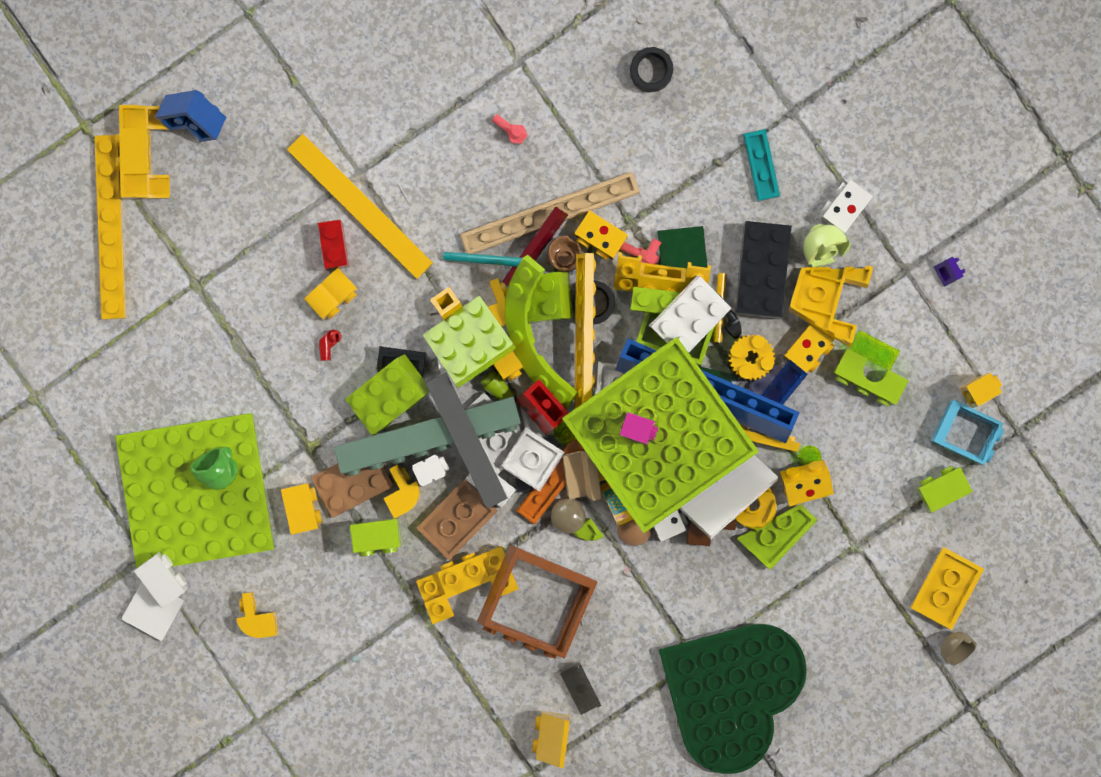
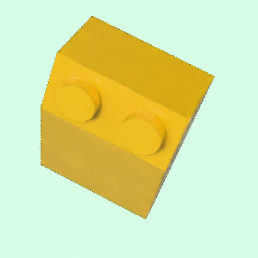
(552, 738)

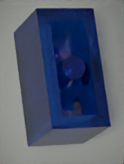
(784, 383)

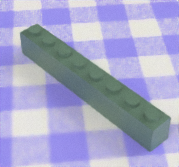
(422, 437)

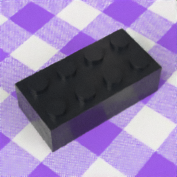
(762, 270)

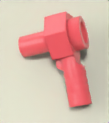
(516, 133)
(648, 256)

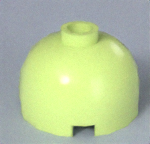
(823, 244)

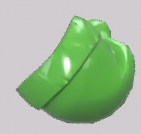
(215, 468)

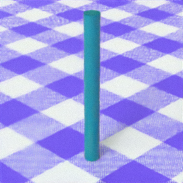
(481, 259)

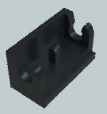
(387, 355)

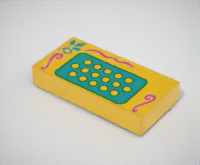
(617, 509)

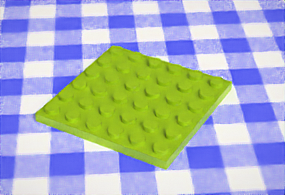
(694, 441)
(175, 511)

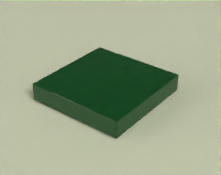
(682, 246)

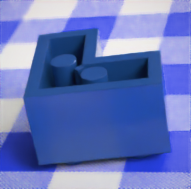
(191, 112)

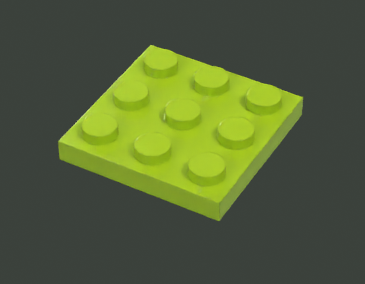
(469, 341)

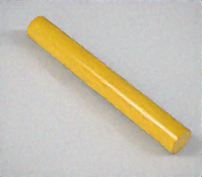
(721, 289)

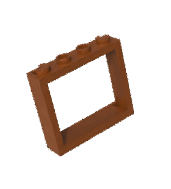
(573, 617)

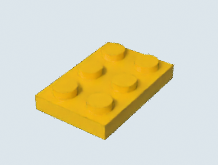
(947, 588)

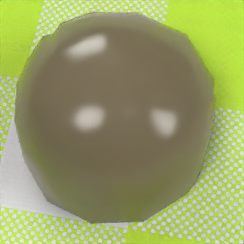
(568, 516)
(957, 647)

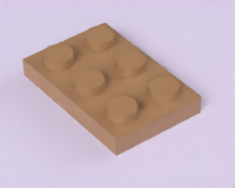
(344, 492)
(456, 519)

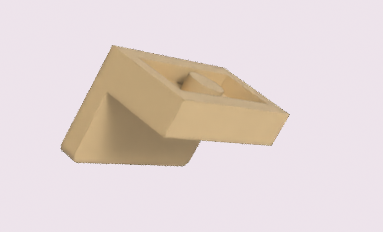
(581, 476)

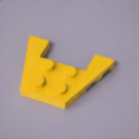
(818, 297)

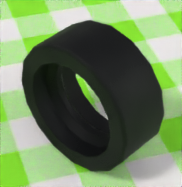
(648, 52)
(610, 302)

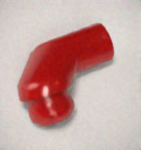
(330, 339)

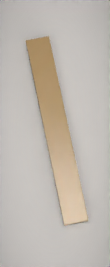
(533, 218)

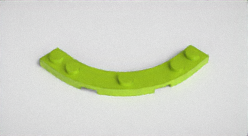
(520, 331)

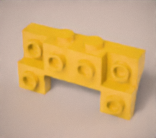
(135, 154)
(633, 273)
(460, 578)

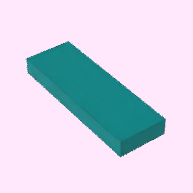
(761, 165)

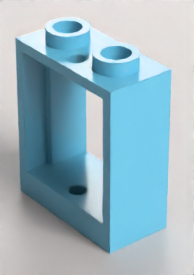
(946, 422)

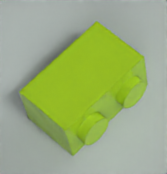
(943, 489)

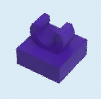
(949, 271)

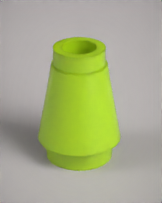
(496, 386)

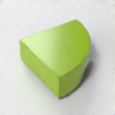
(589, 531)

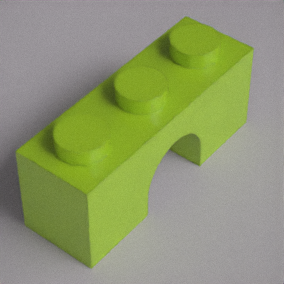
(850, 370)

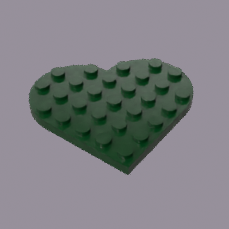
(729, 691)

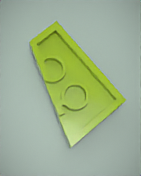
(778, 536)

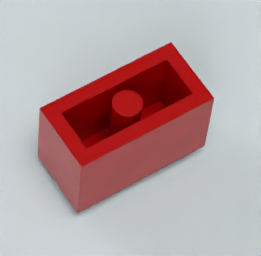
(333, 245)
(542, 407)

